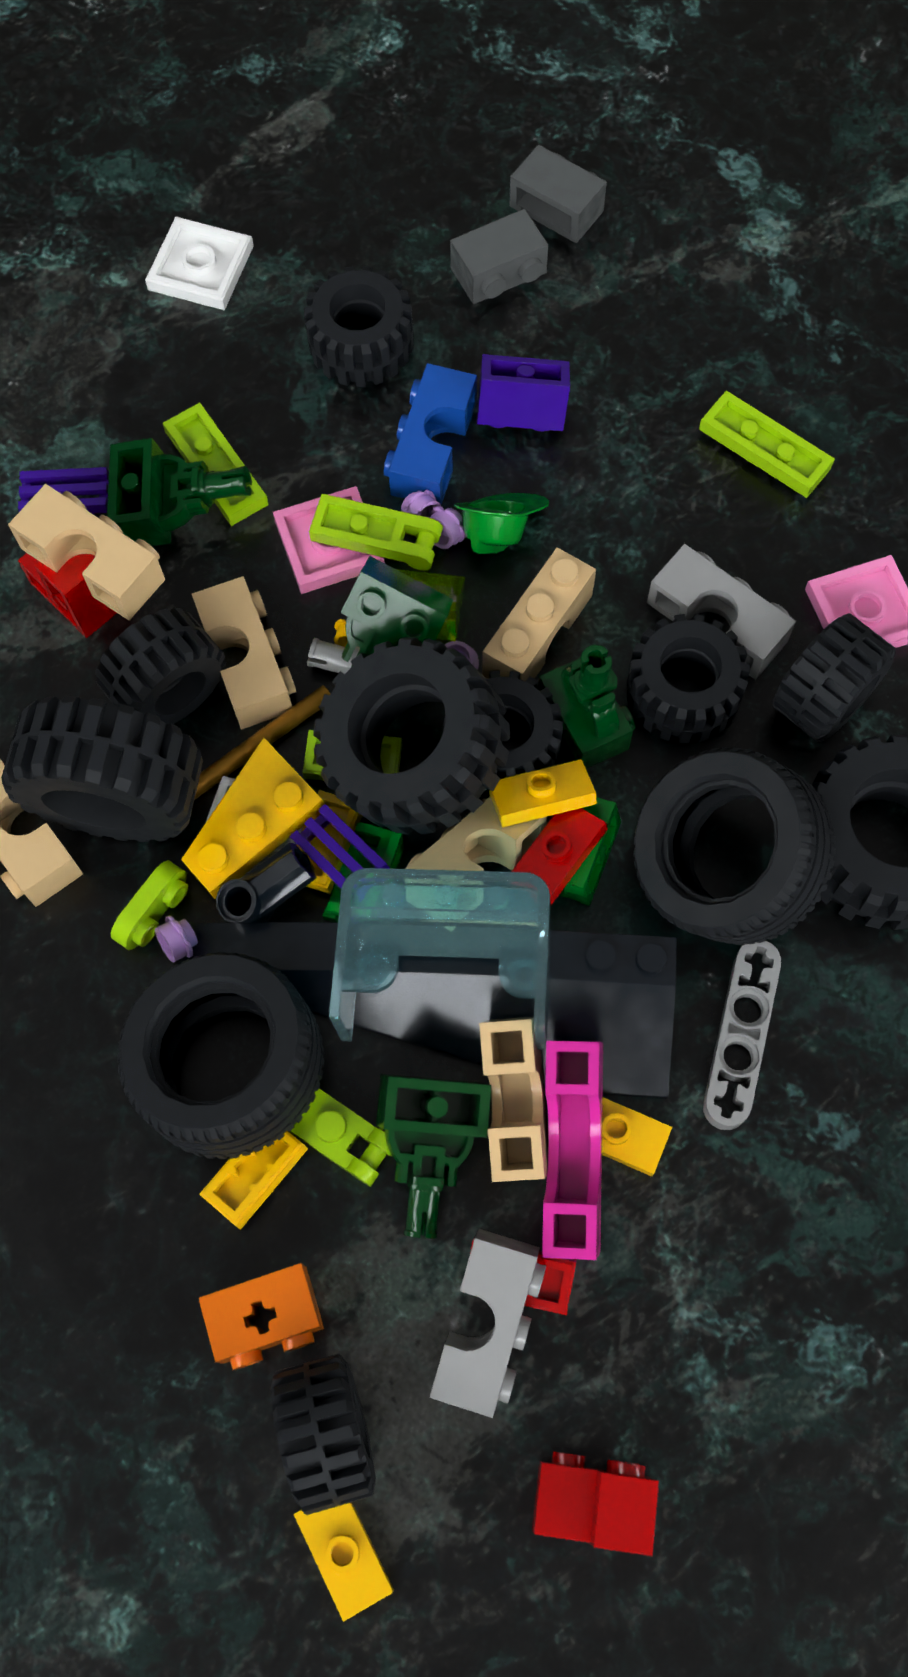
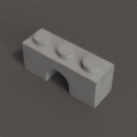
(696, 585)
(475, 1368)

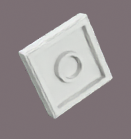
(199, 263)

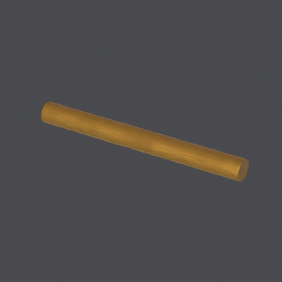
(271, 732)

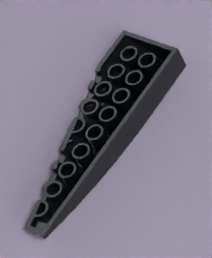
(600, 991)

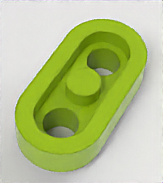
(141, 915)

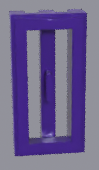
(76, 481)
(316, 827)

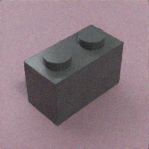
(557, 193)
(499, 256)

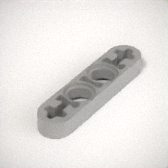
(742, 1033)

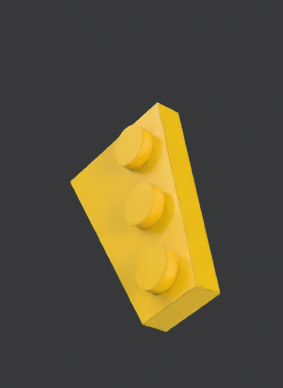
(251, 820)

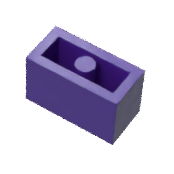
(523, 392)

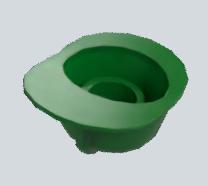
(498, 519)

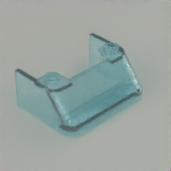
(441, 916)

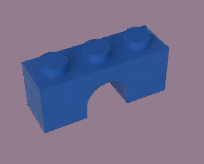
(440, 404)

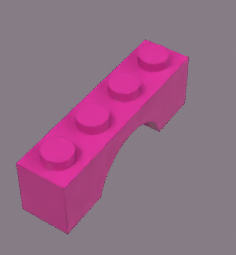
(574, 1150)

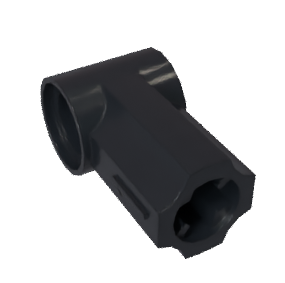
(268, 886)

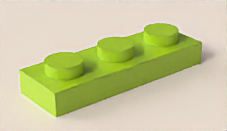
(201, 440)
(766, 444)

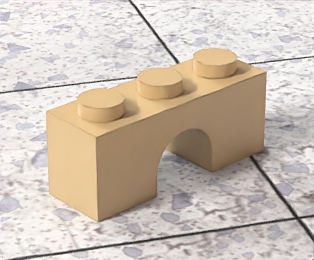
(60, 527)
(548, 603)
(233, 620)
(479, 840)
(34, 861)
(518, 1099)

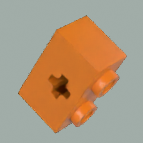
(231, 1309)

